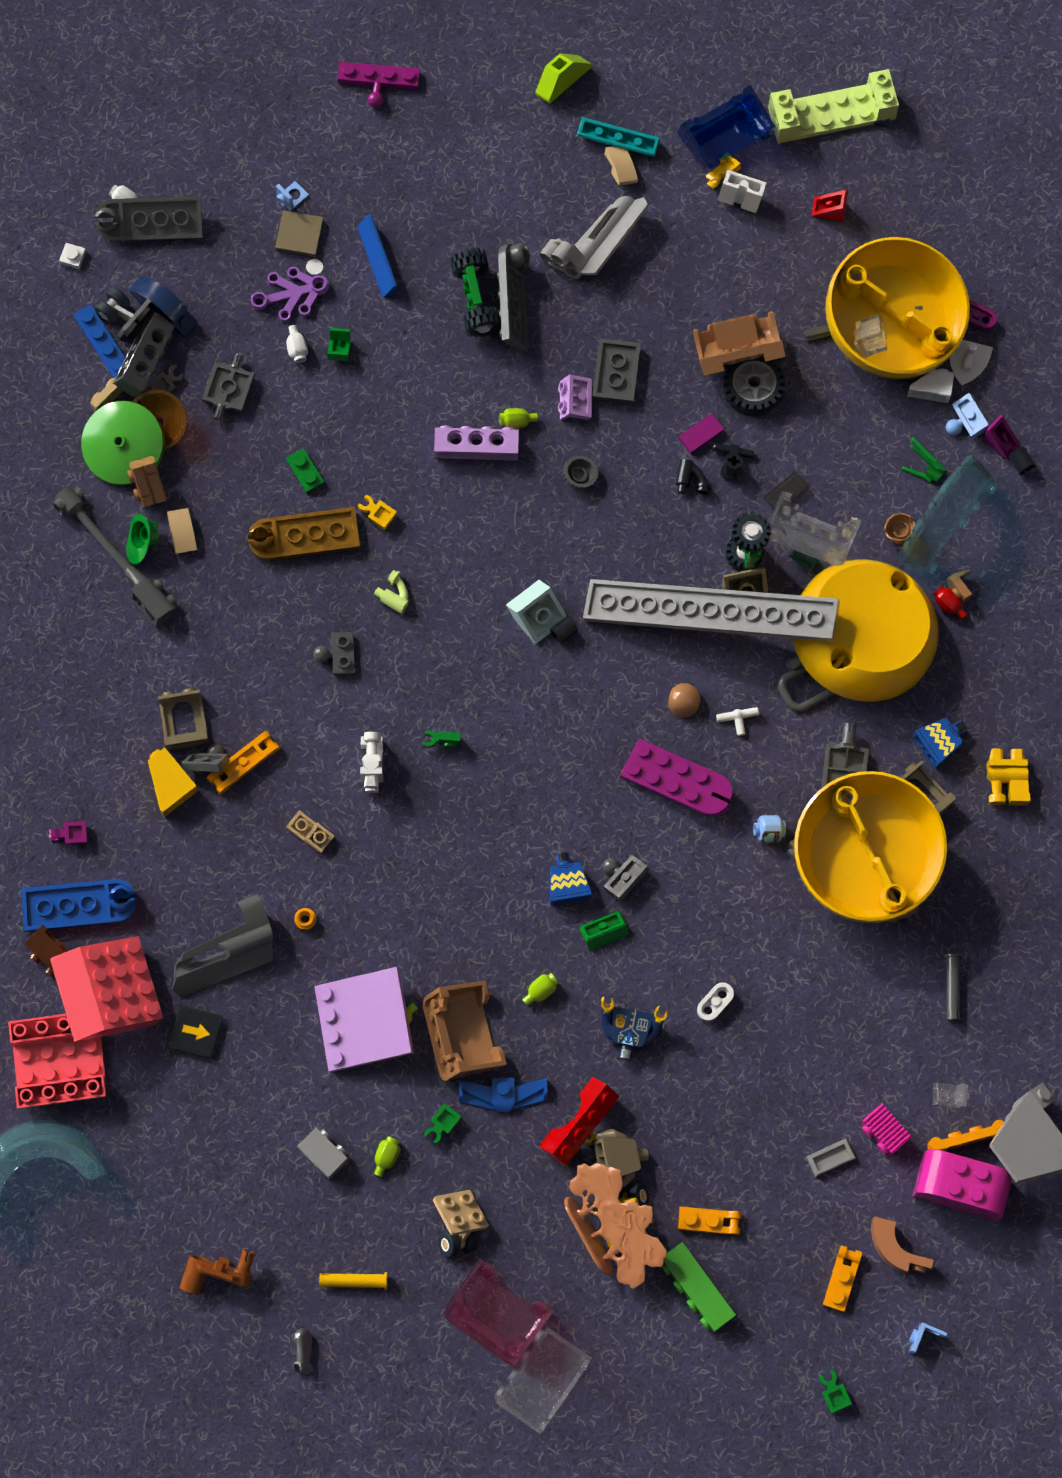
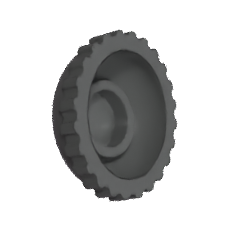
(580, 472)

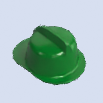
(141, 538)

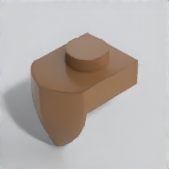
(958, 587)

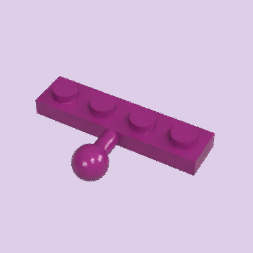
(378, 77)

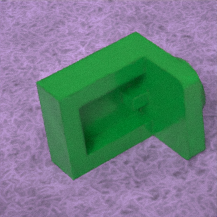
(339, 344)

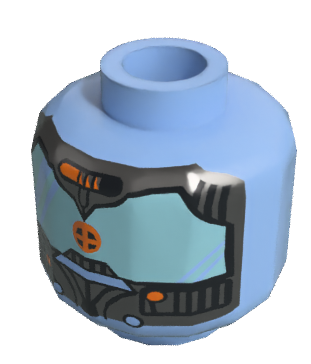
(769, 829)

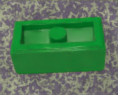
(604, 930)

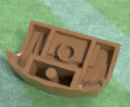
(738, 341)

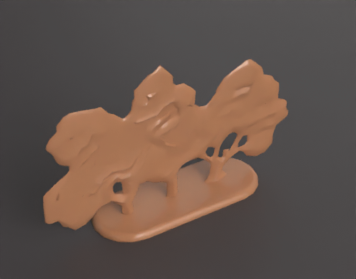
(620, 1225)

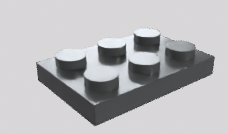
(616, 371)

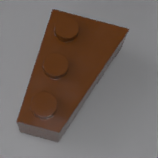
(44, 947)

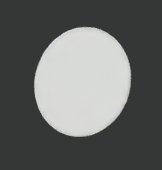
(314, 266)

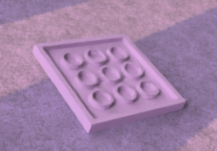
(364, 1019)

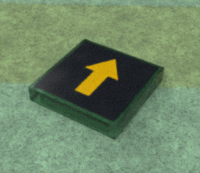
(195, 1031)

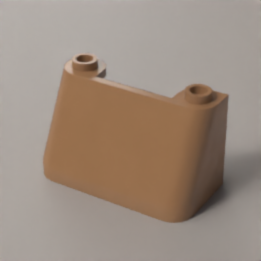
(461, 1030)

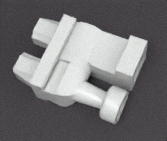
(372, 771)

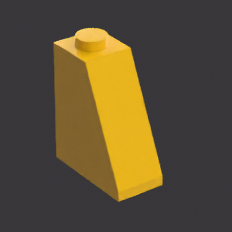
(170, 781)

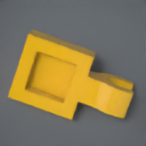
(716, 175)

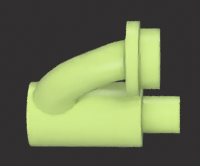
(391, 599)

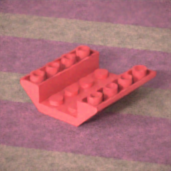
(52, 1065)

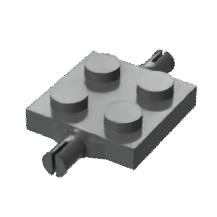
(228, 387)

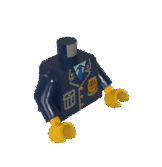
(630, 1028)

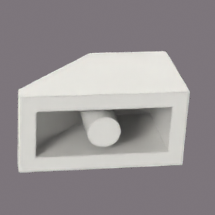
(933, 386)

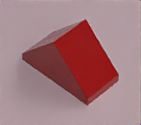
(830, 206)

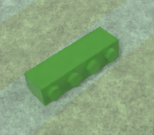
(697, 1287)

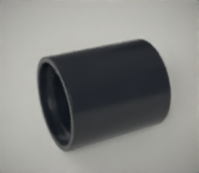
(1021, 460)
(563, 630)

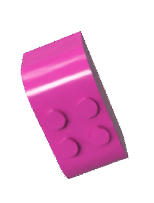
(963, 1184)

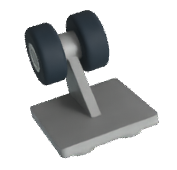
(117, 307)

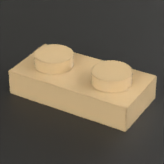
(106, 396)

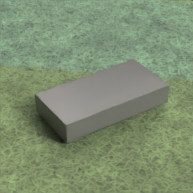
(830, 1157)

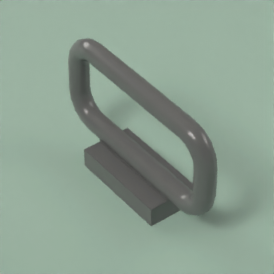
(795, 669)

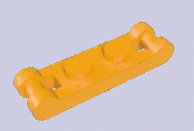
(244, 762)
(957, 1139)

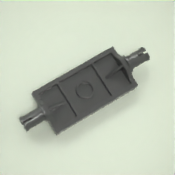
(844, 758)

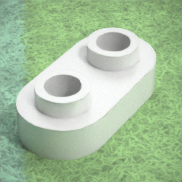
(714, 1002)

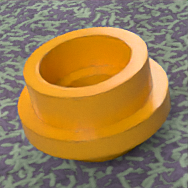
(305, 912)

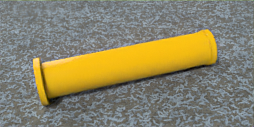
(354, 1280)

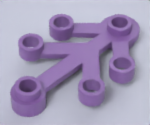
(293, 292)

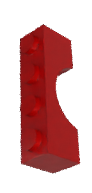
(564, 1142)

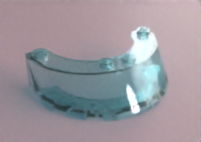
(946, 514)
(48, 1140)

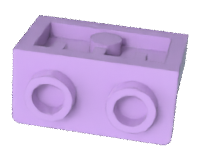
(575, 397)

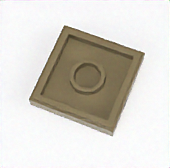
(299, 233)

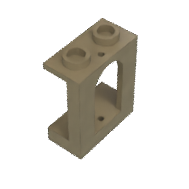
(186, 740)
(919, 773)

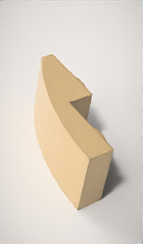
(622, 165)
(181, 530)
(309, 831)

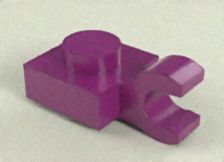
(73, 833)

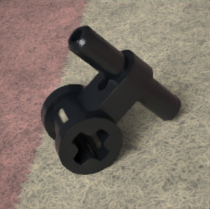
(733, 461)

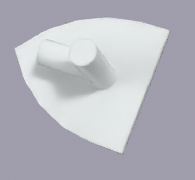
(969, 360)

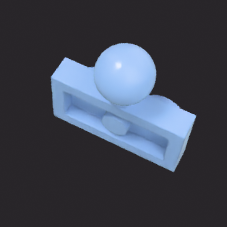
(970, 417)

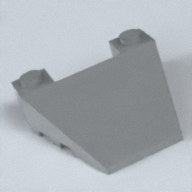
(1028, 1139)

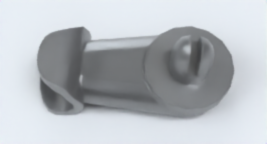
(303, 1345)

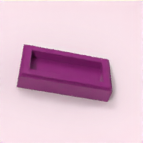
(701, 433)

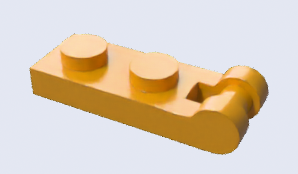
(708, 1220)
(842, 1279)

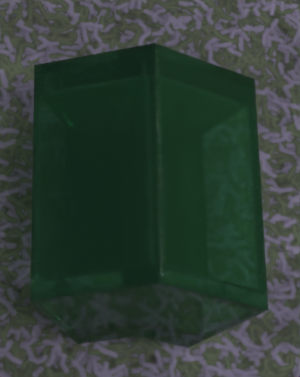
(804, 563)

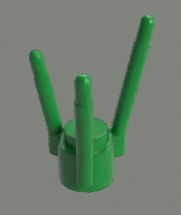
(934, 469)

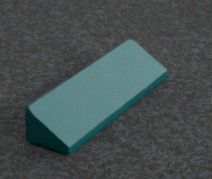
(618, 137)

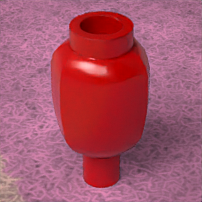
(949, 601)

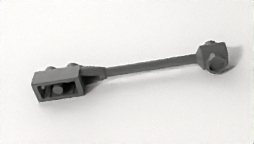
(144, 591)

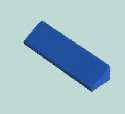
(377, 257)

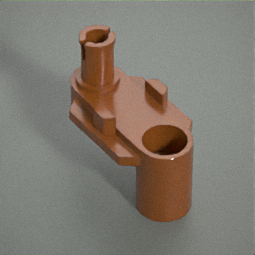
(199, 1267)

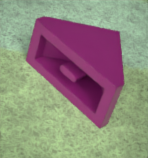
(1001, 437)

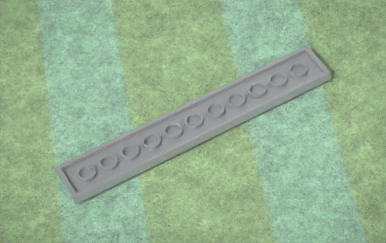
(712, 610)

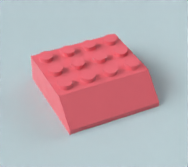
(106, 989)

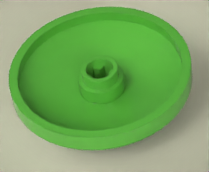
(140, 436)

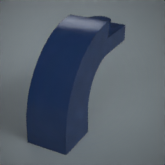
(164, 303)

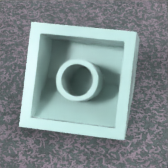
(536, 610)

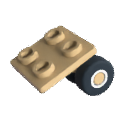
(461, 1218)

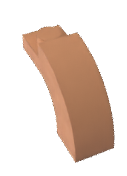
(889, 1250)

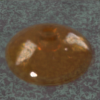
(170, 410)

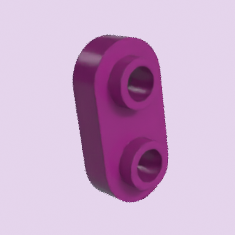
(978, 313)

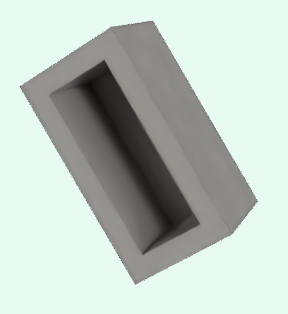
(323, 1153)

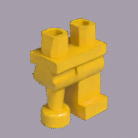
(1009, 771)

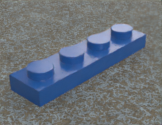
(100, 339)

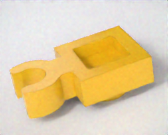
(380, 513)

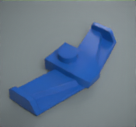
(503, 1095)

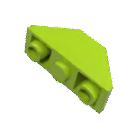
(560, 75)

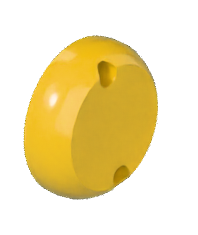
(891, 280)
(881, 632)
(870, 847)

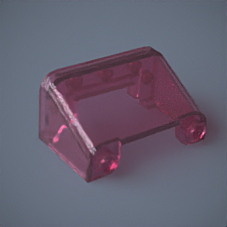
(495, 1314)

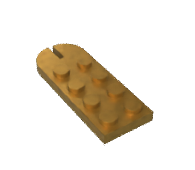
(304, 534)

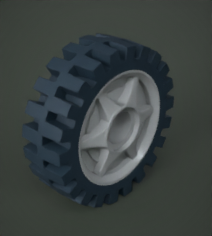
(749, 398)

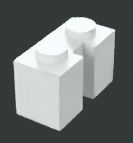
(742, 190)

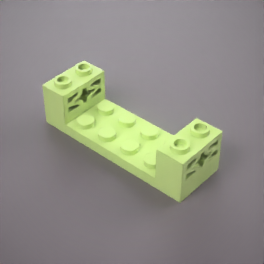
(833, 109)

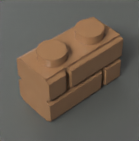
(147, 481)

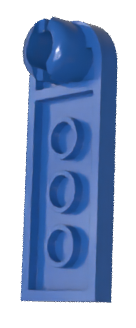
(77, 904)

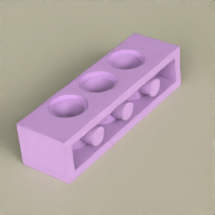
(486, 450)

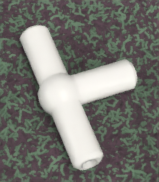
(738, 715)

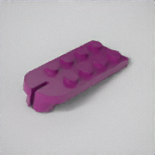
(677, 779)

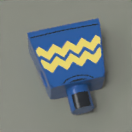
(940, 740)
(567, 881)

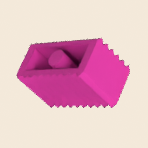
(885, 1130)

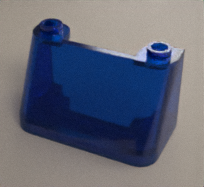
(727, 129)

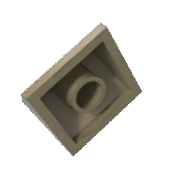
(749, 580)

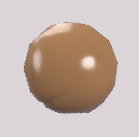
(899, 527)
(684, 700)

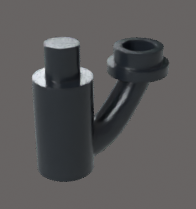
(684, 477)

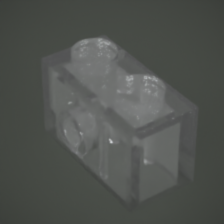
(870, 336)

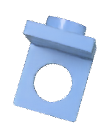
(286, 199)
(917, 1334)

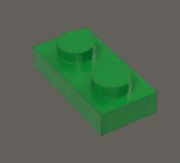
(305, 471)

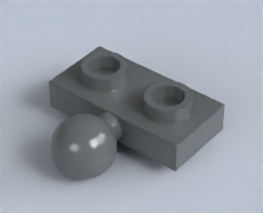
(341, 653)
(211, 761)
(624, 877)

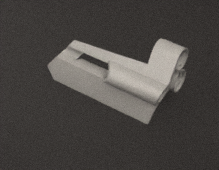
(593, 251)

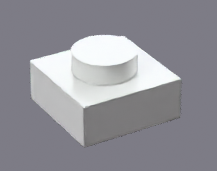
(72, 256)

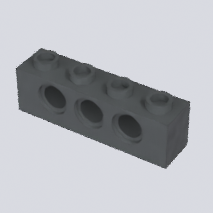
(127, 377)

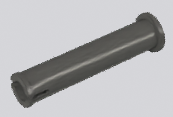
(953, 986)

